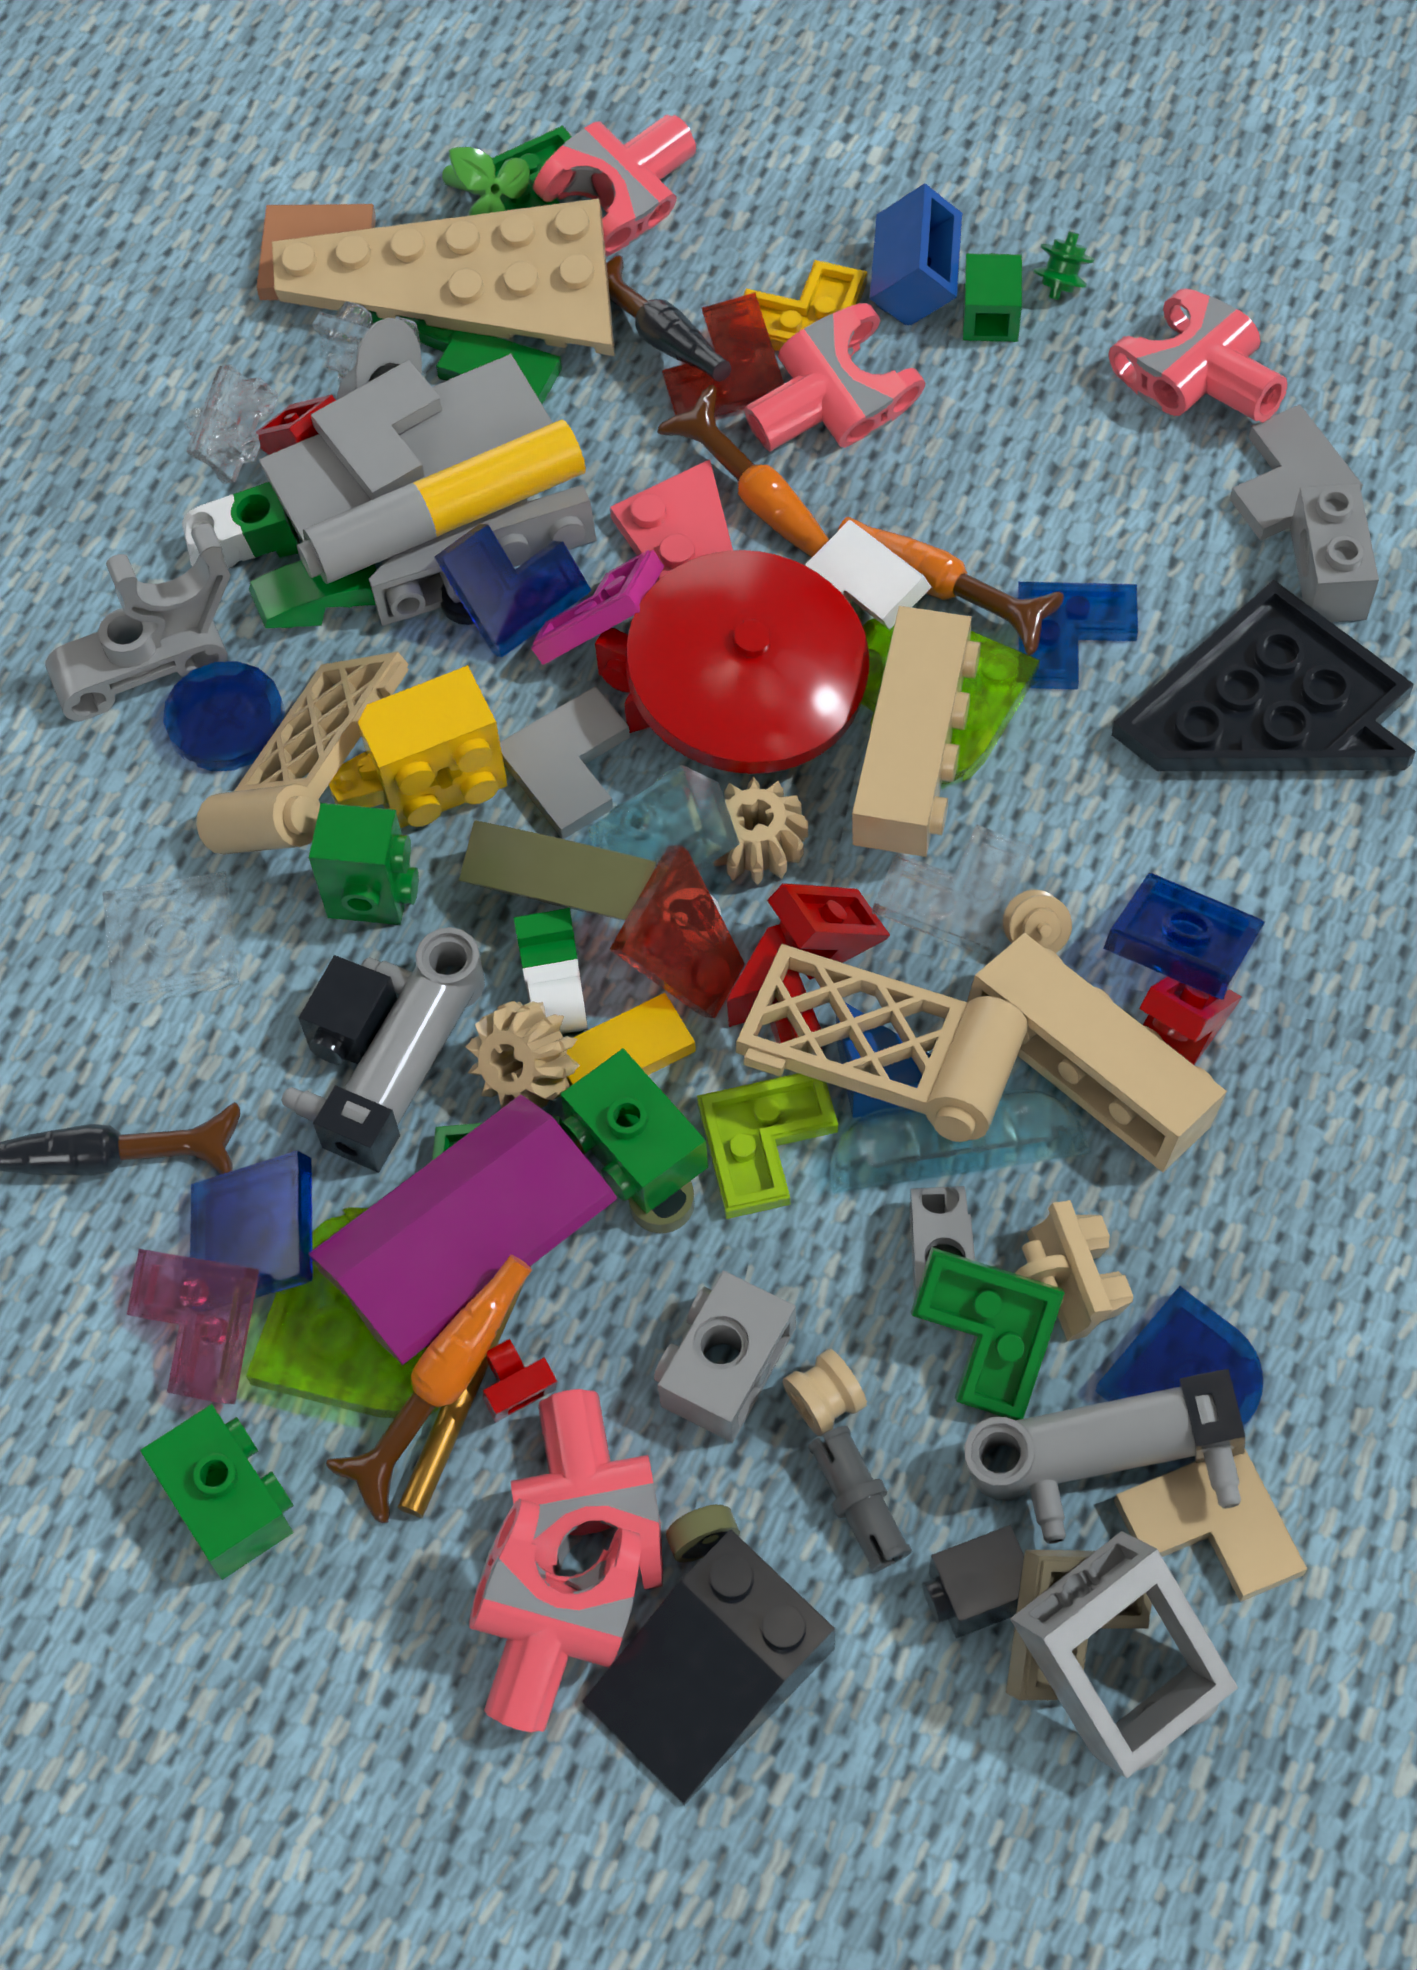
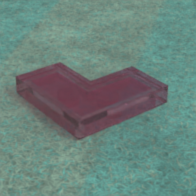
(213, 1315)

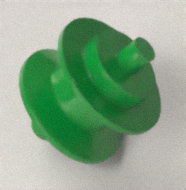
(1063, 265)

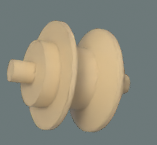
(1039, 917)

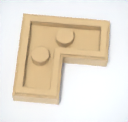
(1246, 1538)

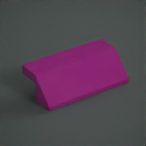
(453, 1224)

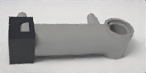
(365, 1115)
(1113, 1437)

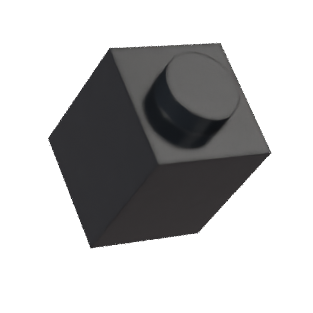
(346, 1011)
(976, 1582)

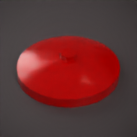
(747, 661)

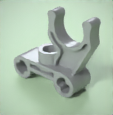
(153, 635)

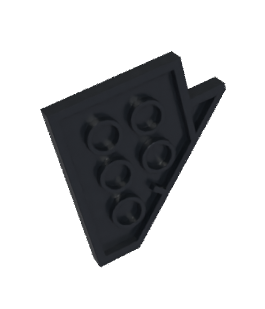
(1271, 695)

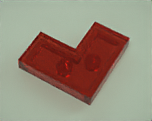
(740, 337)

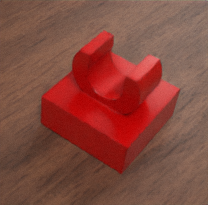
(515, 1384)

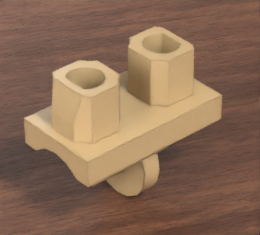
(1063, 1256)

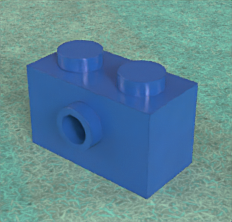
(916, 255)

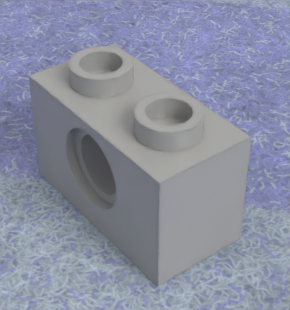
(1334, 551)
(724, 1394)

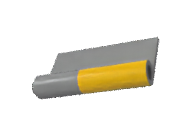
(476, 457)

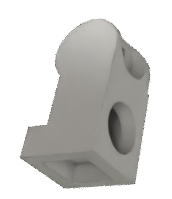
(939, 1221)

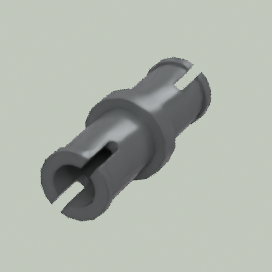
(859, 1498)

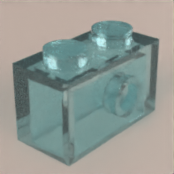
(674, 810)

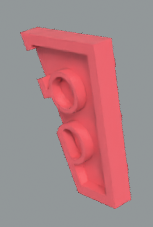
(675, 518)

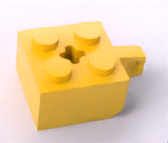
(425, 751)

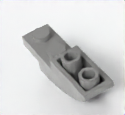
(413, 579)

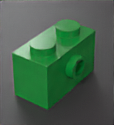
(362, 864)
(633, 1132)
(218, 1490)

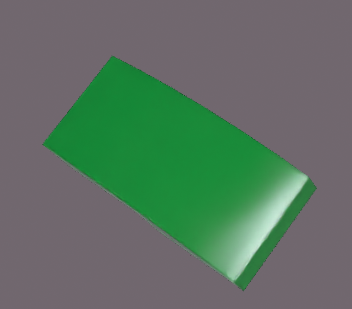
(294, 599)

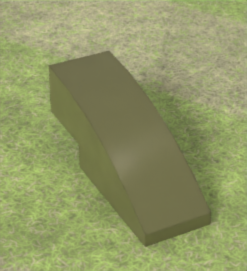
(554, 870)

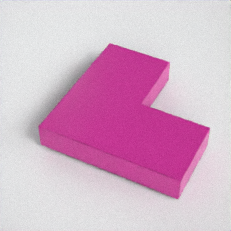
(612, 603)

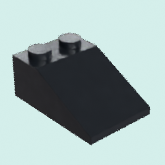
(710, 1666)

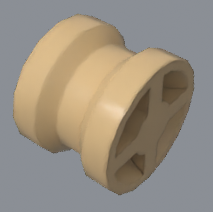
(825, 1392)

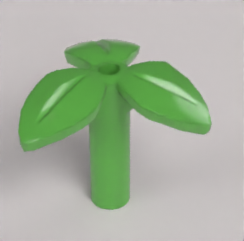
(475, 173)

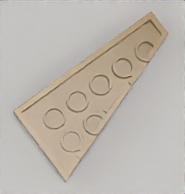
(478, 274)

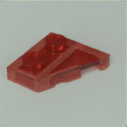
(680, 936)

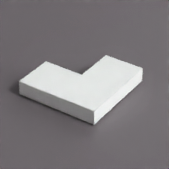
(869, 573)

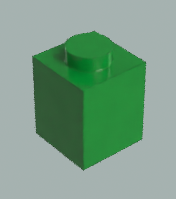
(992, 297)

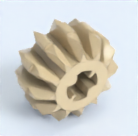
(767, 828)
(522, 1054)

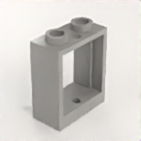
(1086, 1602)

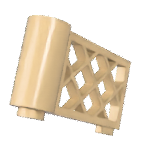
(273, 801)
(958, 1081)

